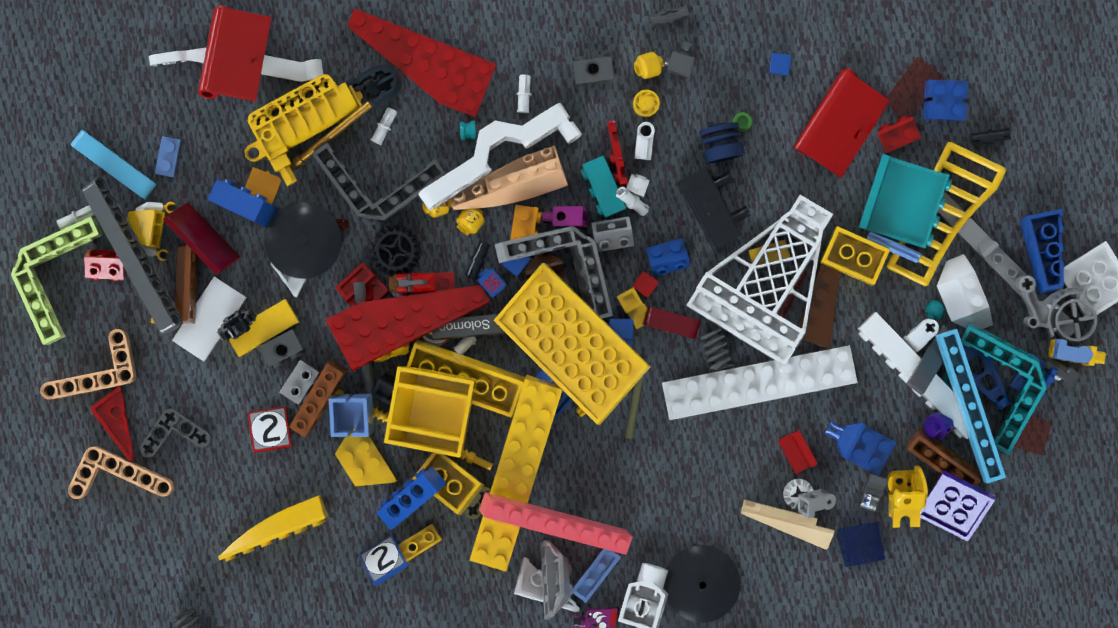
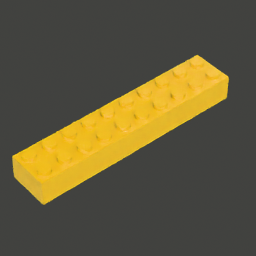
(518, 467)

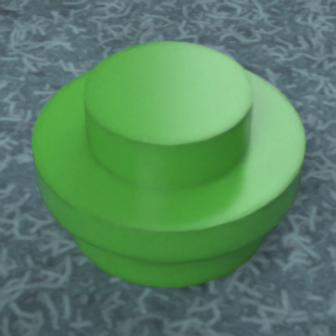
(744, 121)

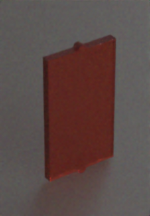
(909, 91)

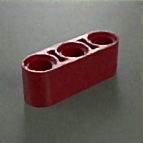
(671, 322)

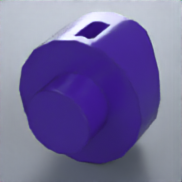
(938, 425)

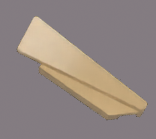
(789, 522)

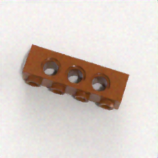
(318, 398)
(942, 458)

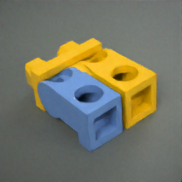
(1078, 354)

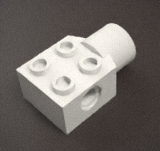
(645, 598)

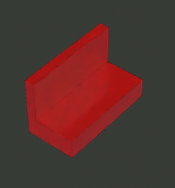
(797, 452)

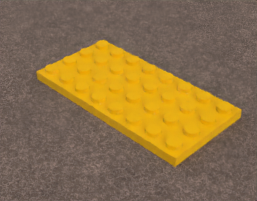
(571, 343)

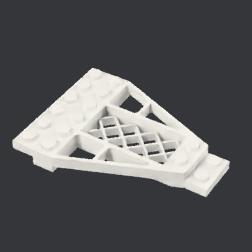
(748, 318)

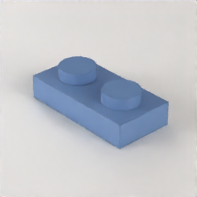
(168, 156)

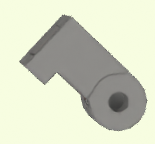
(814, 501)

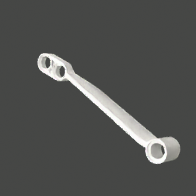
(271, 66)

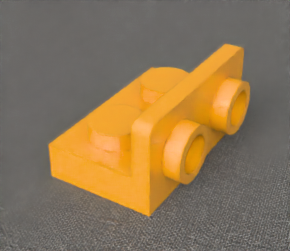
(525, 221)

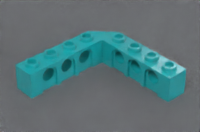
(1027, 365)

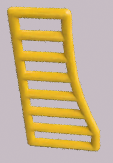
(963, 216)

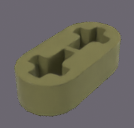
(474, 501)

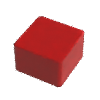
(645, 284)

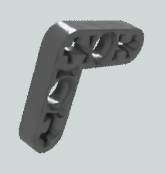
(175, 425)

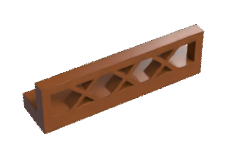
(186, 283)

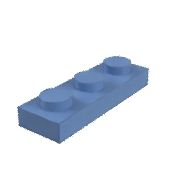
(595, 574)

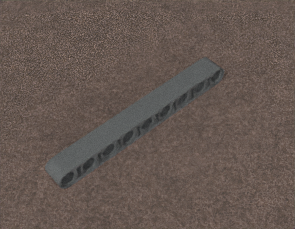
(132, 255)

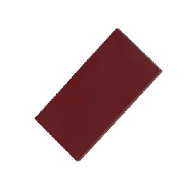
(201, 238)

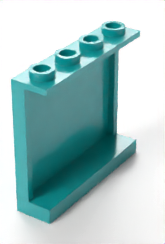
(905, 201)

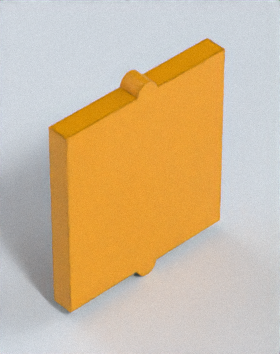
(263, 184)

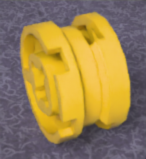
(646, 103)

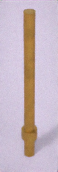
(301, 159)

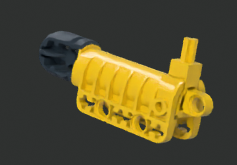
(314, 113)

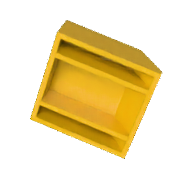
(430, 410)

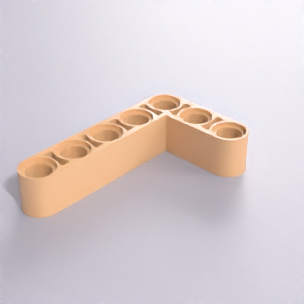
(97, 377)
(119, 470)

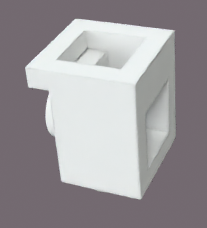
(637, 185)

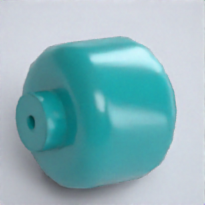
(935, 309)

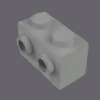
(612, 234)
(298, 381)

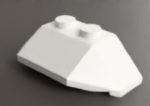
(963, 294)

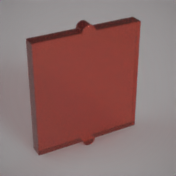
(1034, 436)

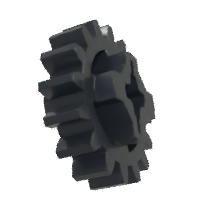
(236, 324)

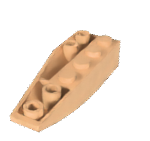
(515, 181)

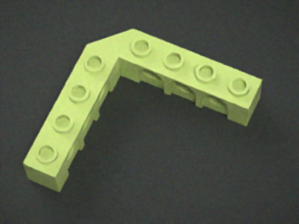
(29, 283)

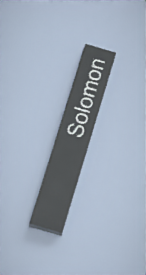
(469, 327)

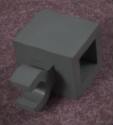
(679, 62)

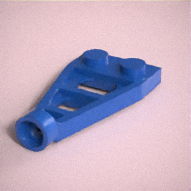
(990, 369)

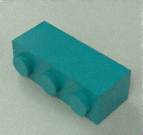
(602, 187)

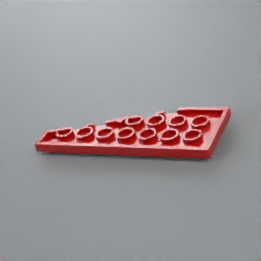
(439, 69)
(390, 323)

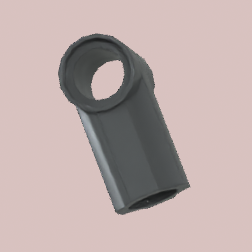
(1066, 376)

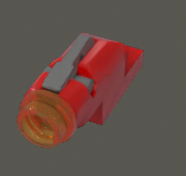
(421, 282)

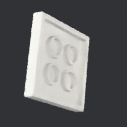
(1097, 277)

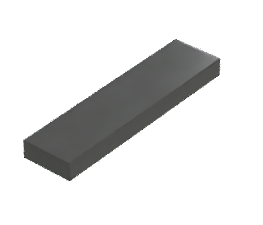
(927, 366)

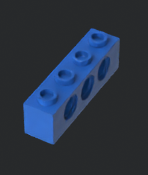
(411, 498)

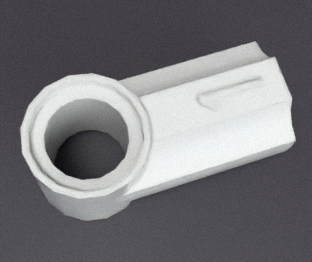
(644, 143)

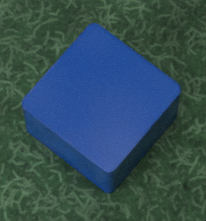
(779, 64)

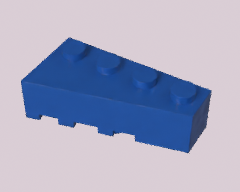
(1045, 248)

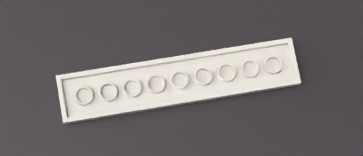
(759, 382)

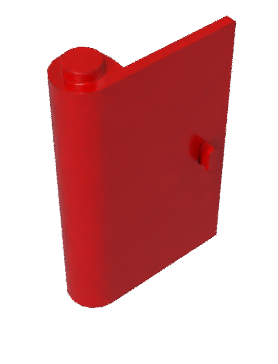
(231, 46)
(833, 128)

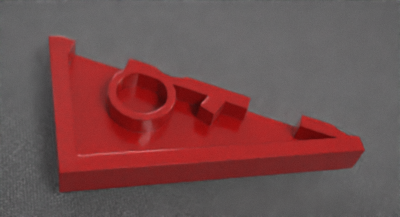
(616, 157)
(112, 415)

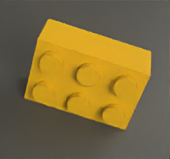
(854, 256)
(460, 485)

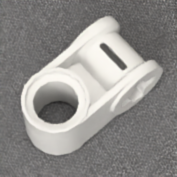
(919, 337)

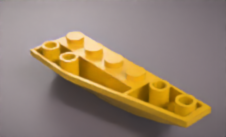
(279, 526)

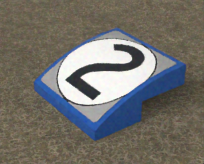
(383, 560)

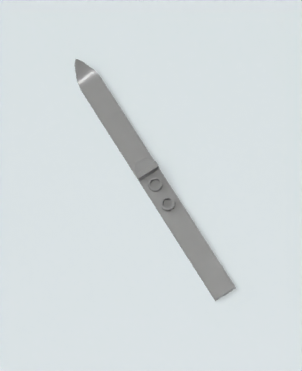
(997, 258)

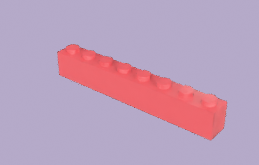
(555, 523)

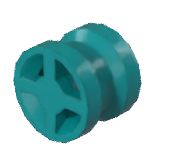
(467, 130)

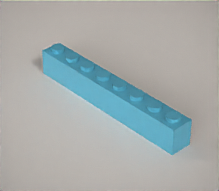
(970, 406)

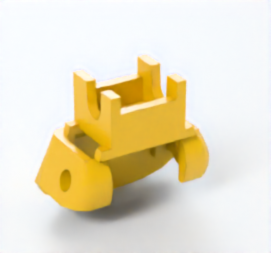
(906, 502)

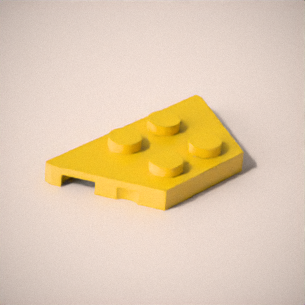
(363, 462)

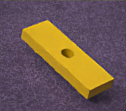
(423, 540)

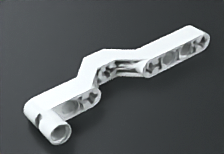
(488, 138)

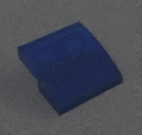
(861, 544)

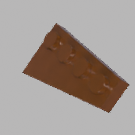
(821, 308)

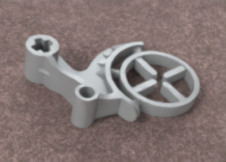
(1041, 311)

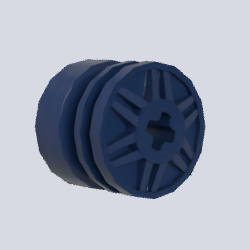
(722, 142)

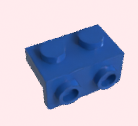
(668, 257)

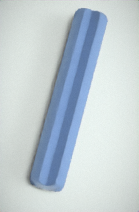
(895, 247)

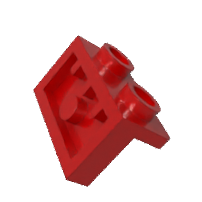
(898, 134)

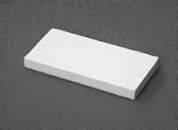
(211, 309)

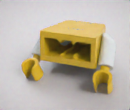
(148, 226)

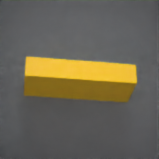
(265, 327)

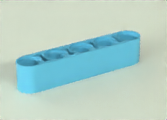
(113, 164)

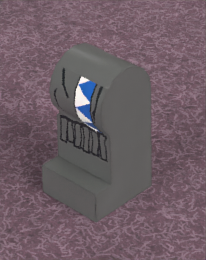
(872, 492)

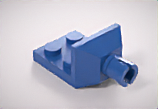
(861, 445)

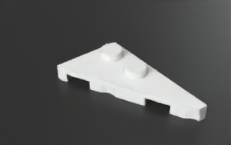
(530, 585)

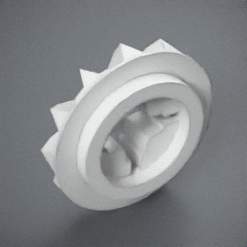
(790, 489)

